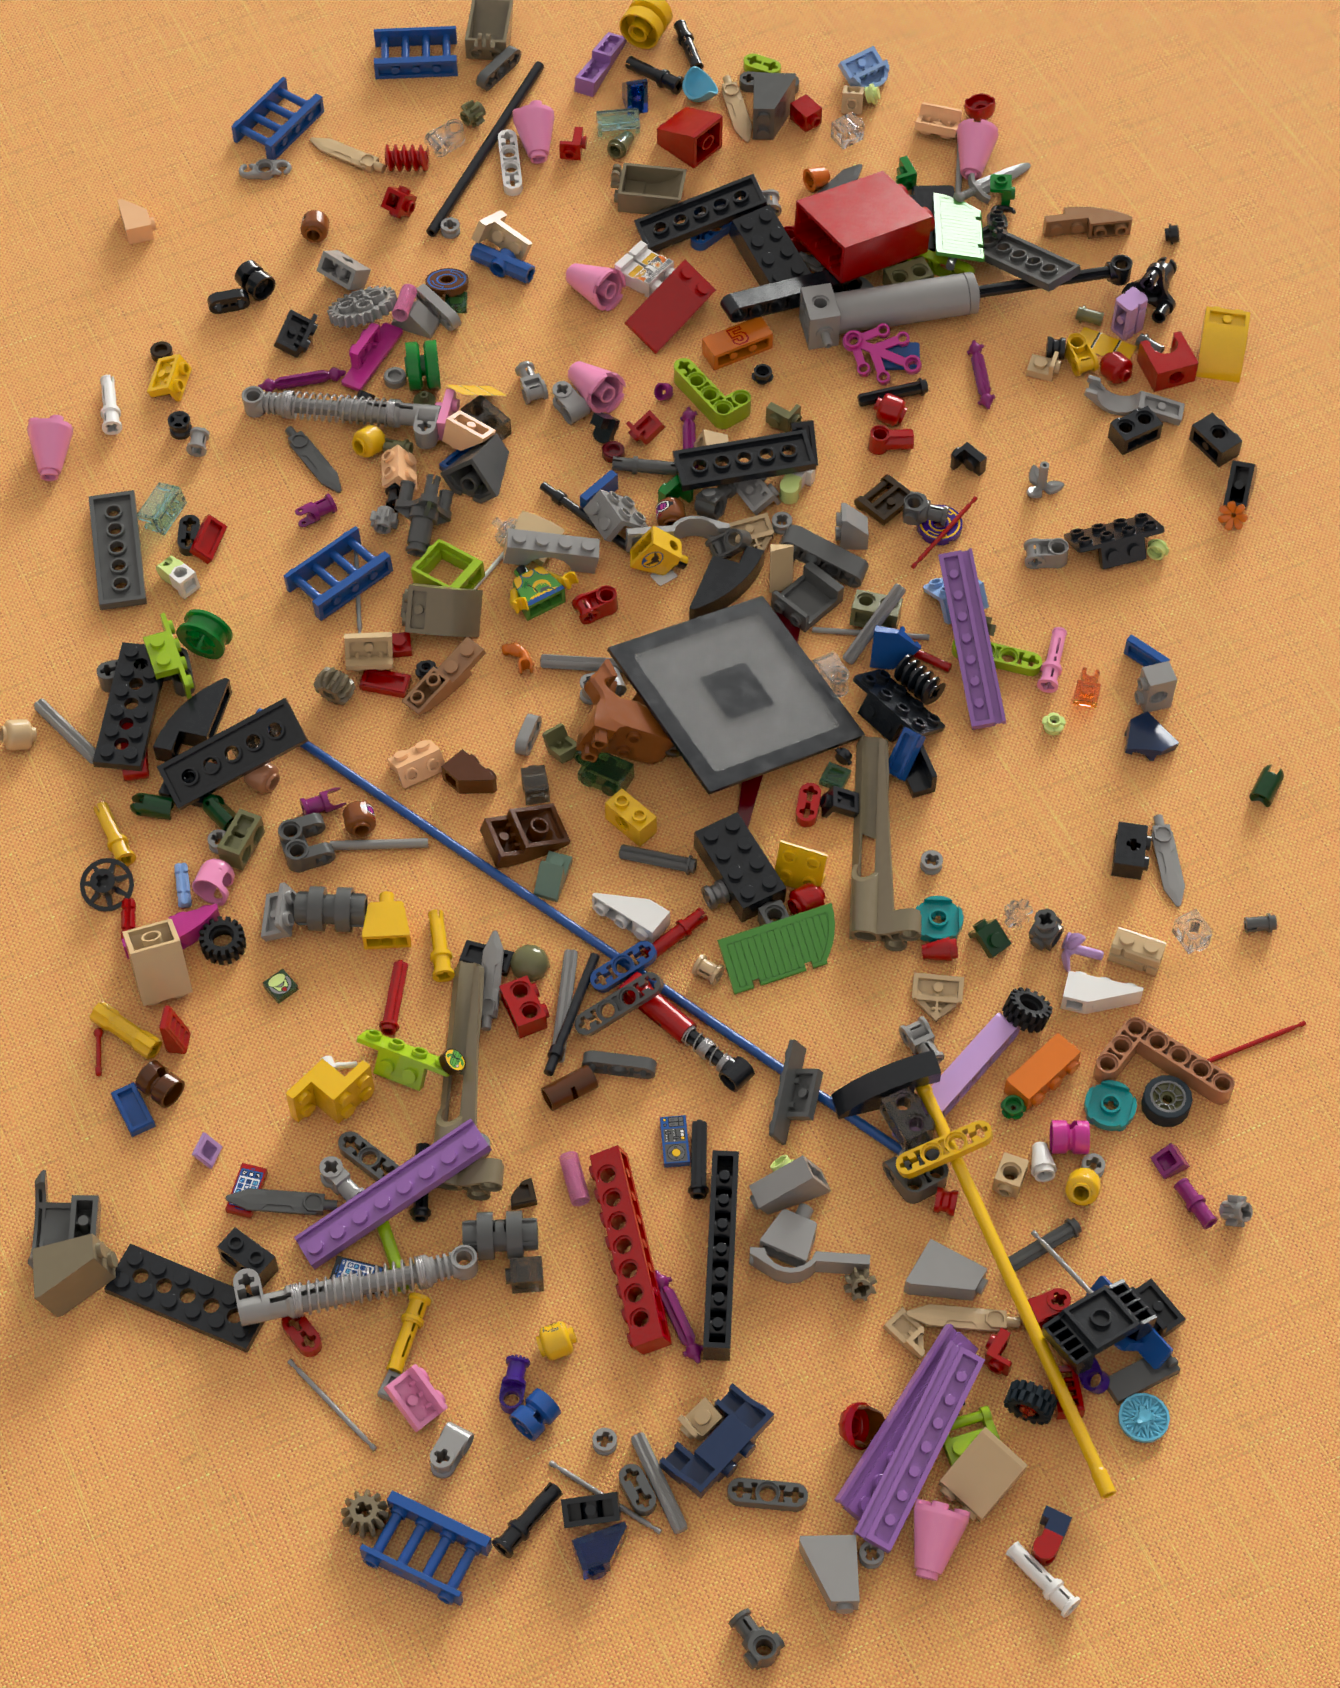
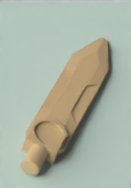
(736, 108)
(348, 154)
(963, 1317)

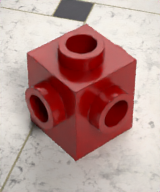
(399, 201)

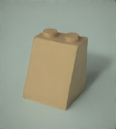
(157, 962)
(982, 1475)

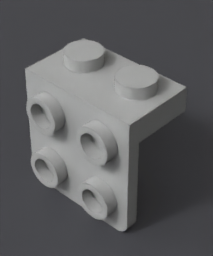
(613, 512)

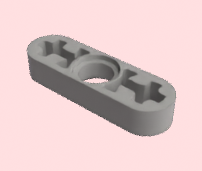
(438, 307)

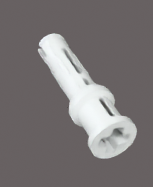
(110, 412)
(1051, 1587)

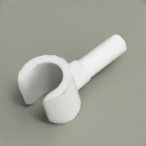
(339, 1065)

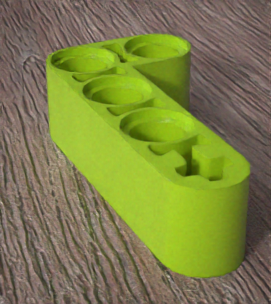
(719, 409)

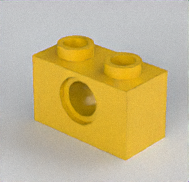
(630, 817)

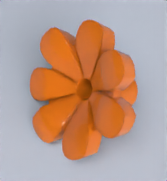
(1232, 515)

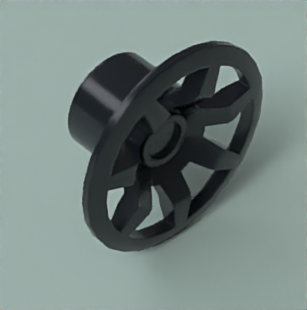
(105, 883)

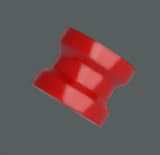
(945, 1201)

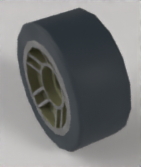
(1174, 1092)

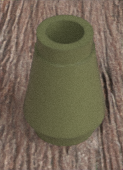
(619, 145)

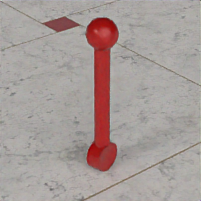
(98, 1033)

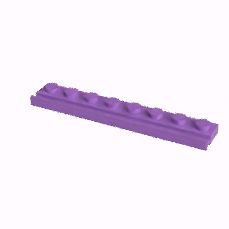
(972, 639)
(392, 1193)
(918, 1447)
(867, 1472)

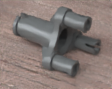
(423, 512)

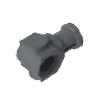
(713, 501)
(919, 510)
(1045, 930)
(754, 1638)

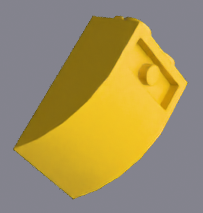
(1223, 344)

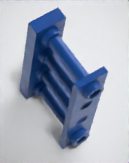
(418, 66)
(286, 133)
(348, 588)
(426, 1519)

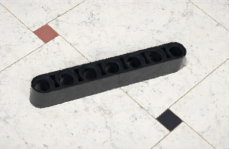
(778, 296)

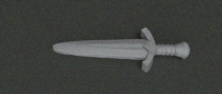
(981, 187)

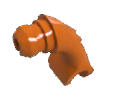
(517, 650)

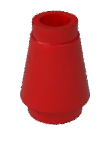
(942, 950)

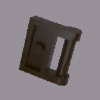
(888, 504)

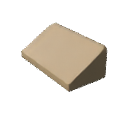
(781, 566)

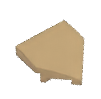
(759, 529)
(937, 993)

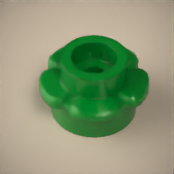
(1008, 1102)

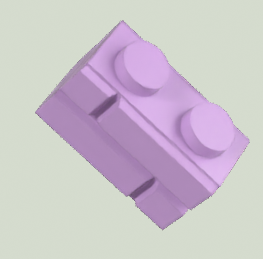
(1129, 313)

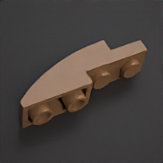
(1088, 220)
(446, 679)

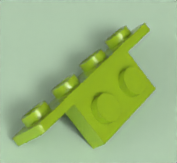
(165, 657)
(399, 1060)

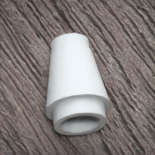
(1042, 1163)

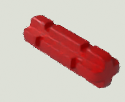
(128, 915)

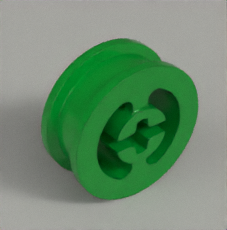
(204, 634)

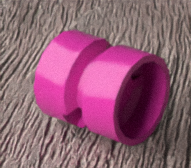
(1069, 1137)

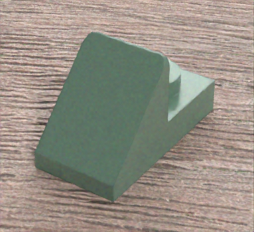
(552, 875)

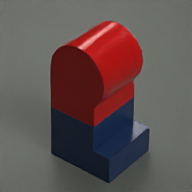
(1048, 1544)

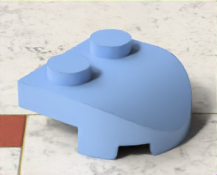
(865, 68)

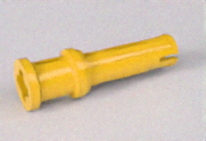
(116, 842)
(441, 955)
(411, 1322)

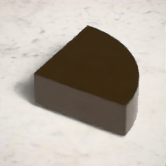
(524, 1195)

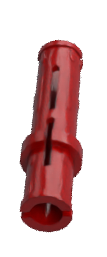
(682, 929)

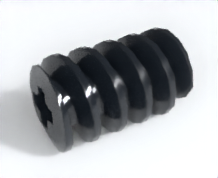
(918, 680)

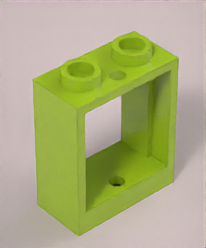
(468, 579)

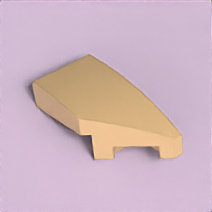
(906, 1332)

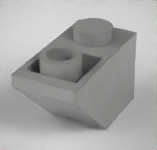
(852, 528)

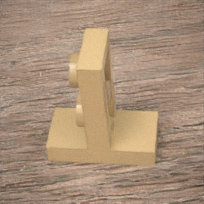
(502, 235)

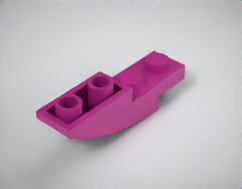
(190, 923)

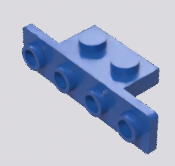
(1151, 1347)

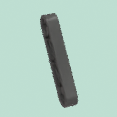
(620, 1006)

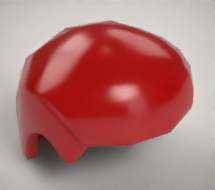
(980, 106)

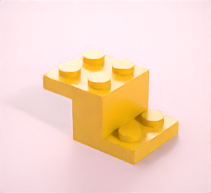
(330, 1091)

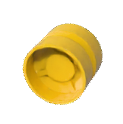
(645, 22)

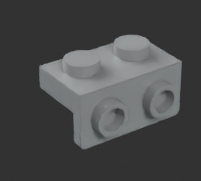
(278, 914)

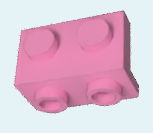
(448, 407)
(416, 1397)

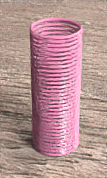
(404, 302)
(574, 1178)

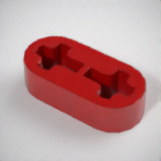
(812, 805)
(297, 1336)

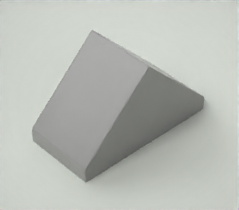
(419, 321)

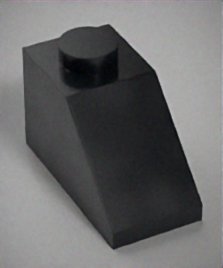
(1240, 483)

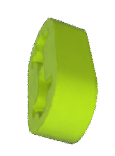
(759, 63)

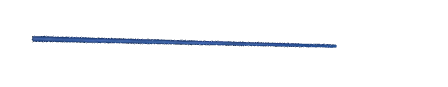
(580, 932)

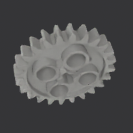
(362, 306)

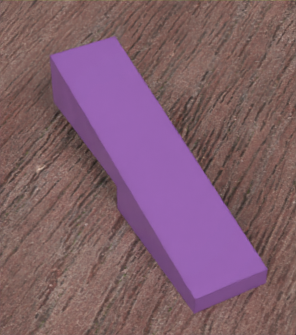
(597, 68)

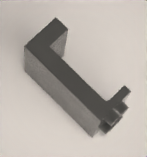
(808, 597)

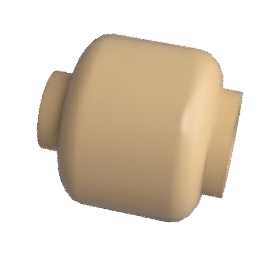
(17, 734)

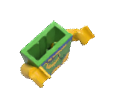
(538, 590)

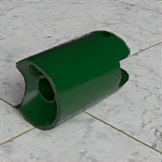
(1266, 786)
(152, 805)
(218, 811)

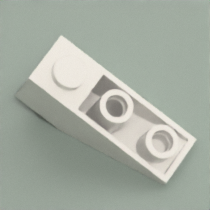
(637, 915)
(1094, 994)

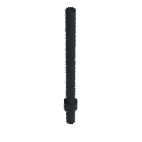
(560, 498)
(557, 1050)

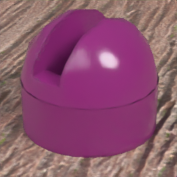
(659, 393)

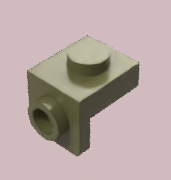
(781, 418)
(559, 743)

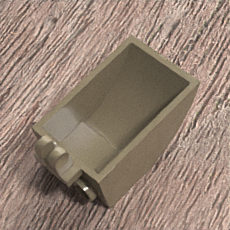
(488, 28)
(646, 187)
(441, 610)

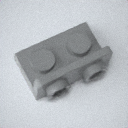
(757, 494)

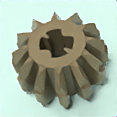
(334, 685)
(356, 1520)

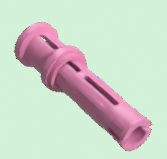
(1051, 667)

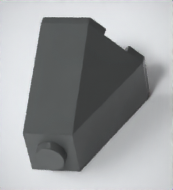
(479, 470)

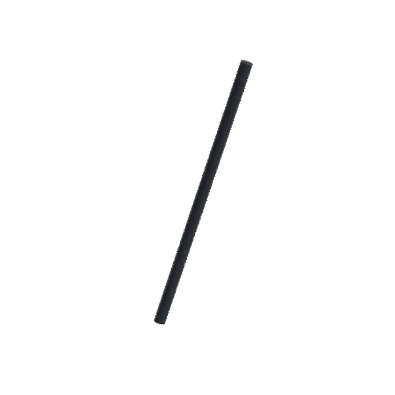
(485, 149)

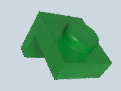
(1002, 184)
(674, 490)

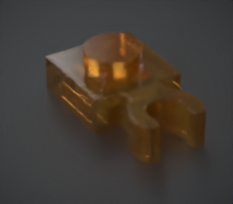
(1087, 689)

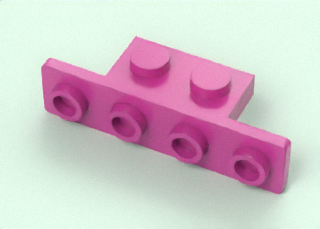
(369, 353)

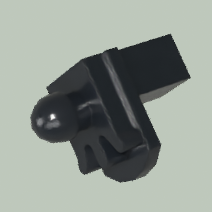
(605, 427)

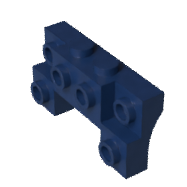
(723, 1447)

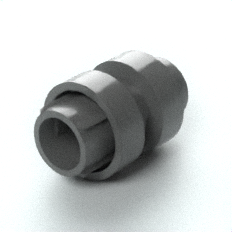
(319, 908)
(509, 1234)

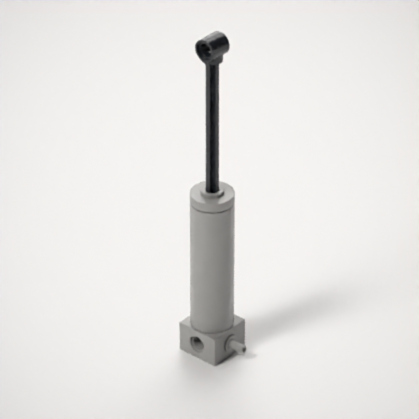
(830, 314)

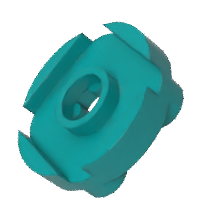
(942, 907)
(1108, 1119)

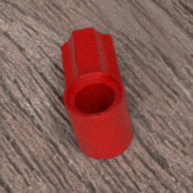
(883, 439)

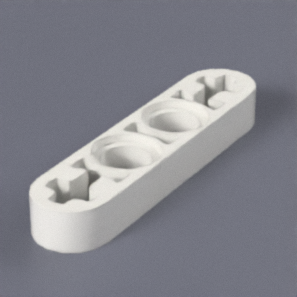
(510, 162)

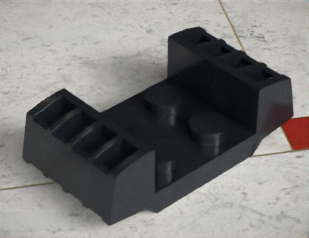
(1097, 1324)

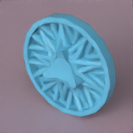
(1143, 1417)

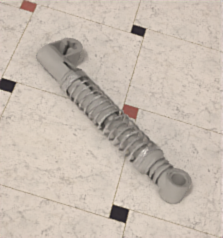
(390, 412)
(300, 1298)

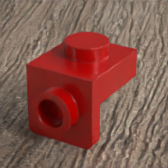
(573, 150)
(645, 428)
(993, 1358)

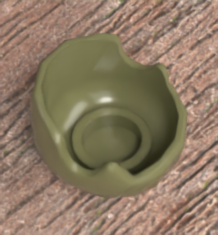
(529, 961)

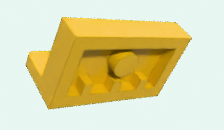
(170, 377)

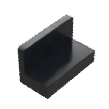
(922, 775)

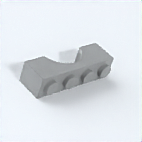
(525, 546)

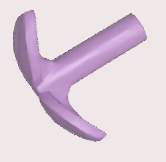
(1072, 945)

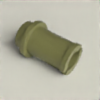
(1089, 315)
(390, 443)

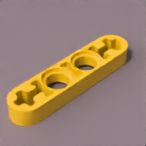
(942, 1145)

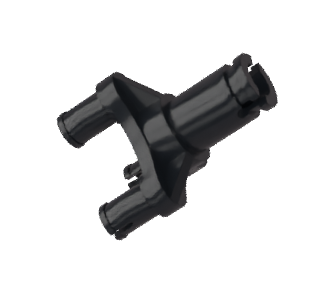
(1155, 287)

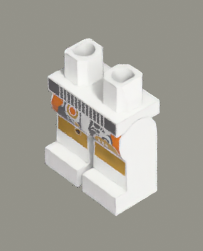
(644, 269)

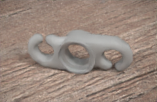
(274, 165)

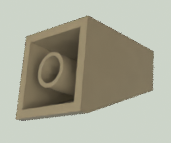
(71, 1272)

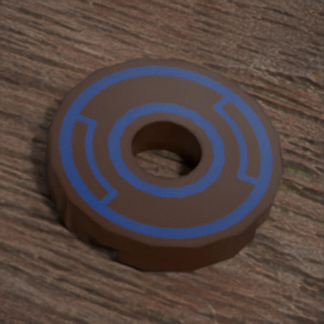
(447, 281)

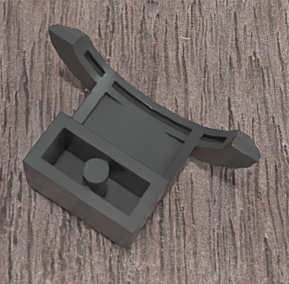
(62, 1220)

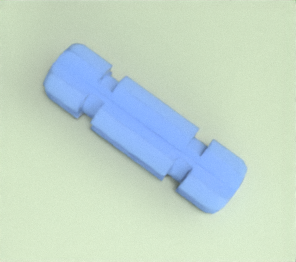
(182, 885)

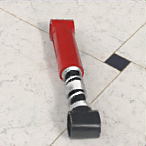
(732, 1071)

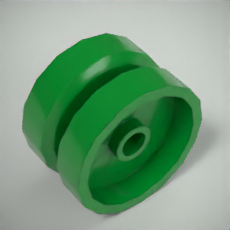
(422, 365)

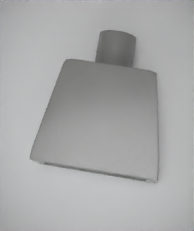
(791, 1236)

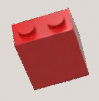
(691, 135)

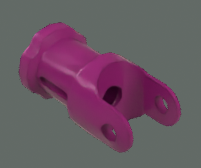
(316, 510)
(319, 803)

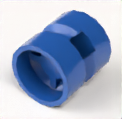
(533, 1416)

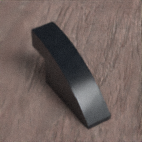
(726, 582)
(194, 720)
(867, 1091)

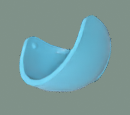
(698, 85)

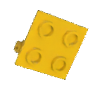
(800, 865)

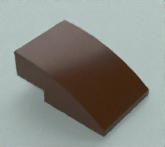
(524, 834)

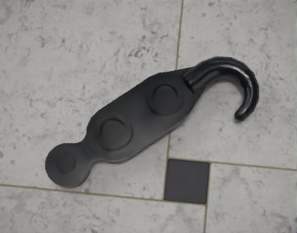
(997, 220)

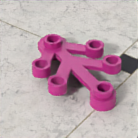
(879, 351)

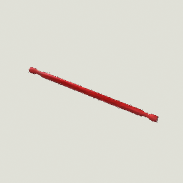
(944, 532)
(1255, 1042)

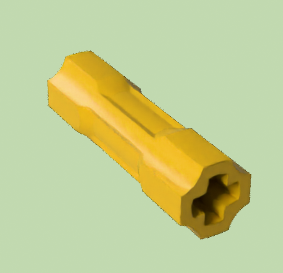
(140, 1040)

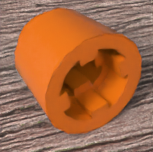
(815, 178)

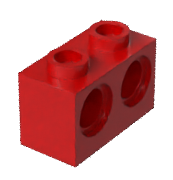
(519, 1008)

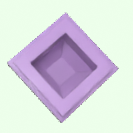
(207, 1150)

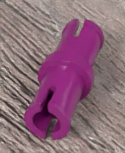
(1195, 1203)

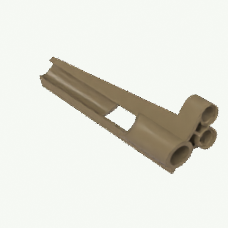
(872, 897)
(463, 1035)

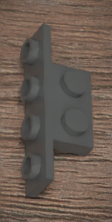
(796, 1093)

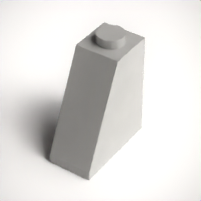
(789, 1186)
(945, 1274)
(834, 1569)

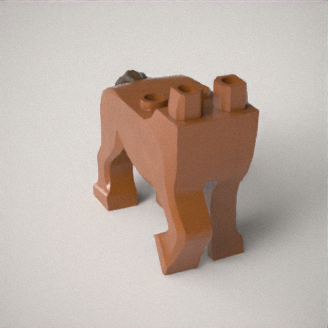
(620, 724)

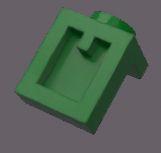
(906, 173)

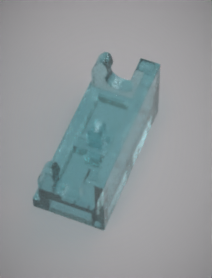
(617, 120)
(162, 507)

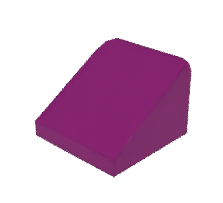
(1169, 1161)

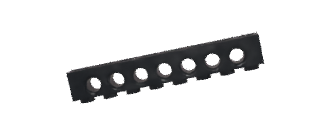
(720, 1256)

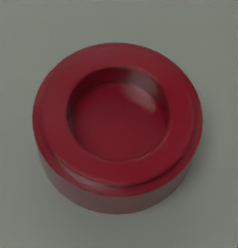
(611, 449)

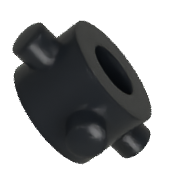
(843, 756)

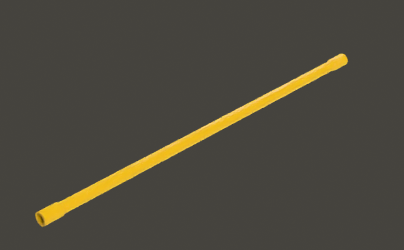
(1098, 1472)

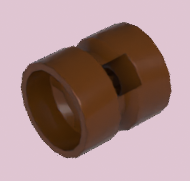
(160, 1084)

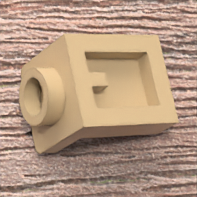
(852, 99)
(1043, 367)
(700, 1420)

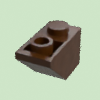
(467, 775)

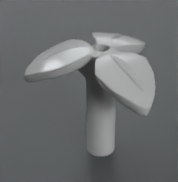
(1039, 478)

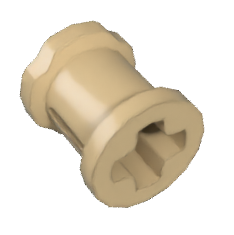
(708, 969)

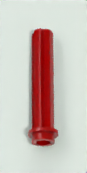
(390, 1024)

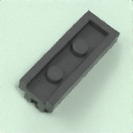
(1139, 1378)

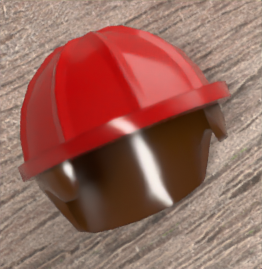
(859, 1424)

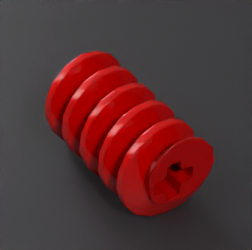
(407, 158)

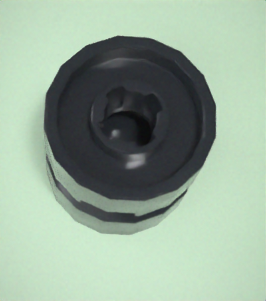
(255, 280)

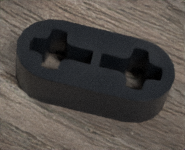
(228, 301)
(185, 535)

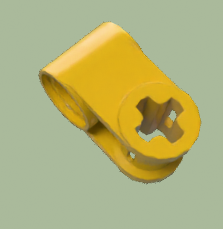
(1080, 354)

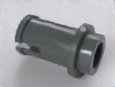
(1156, 346)
(1260, 923)

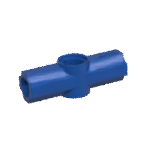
(502, 262)

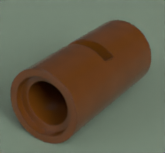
(569, 1087)

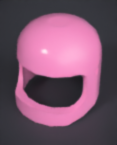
(213, 875)

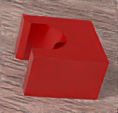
(1168, 369)

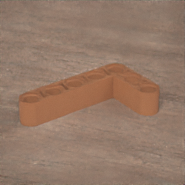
(1163, 1059)

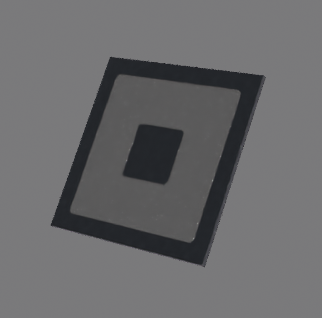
(735, 694)

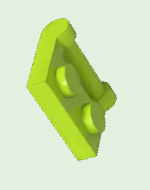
(957, 1445)

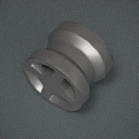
(715, 894)

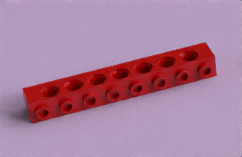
(655, 1332)

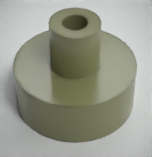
(424, 398)

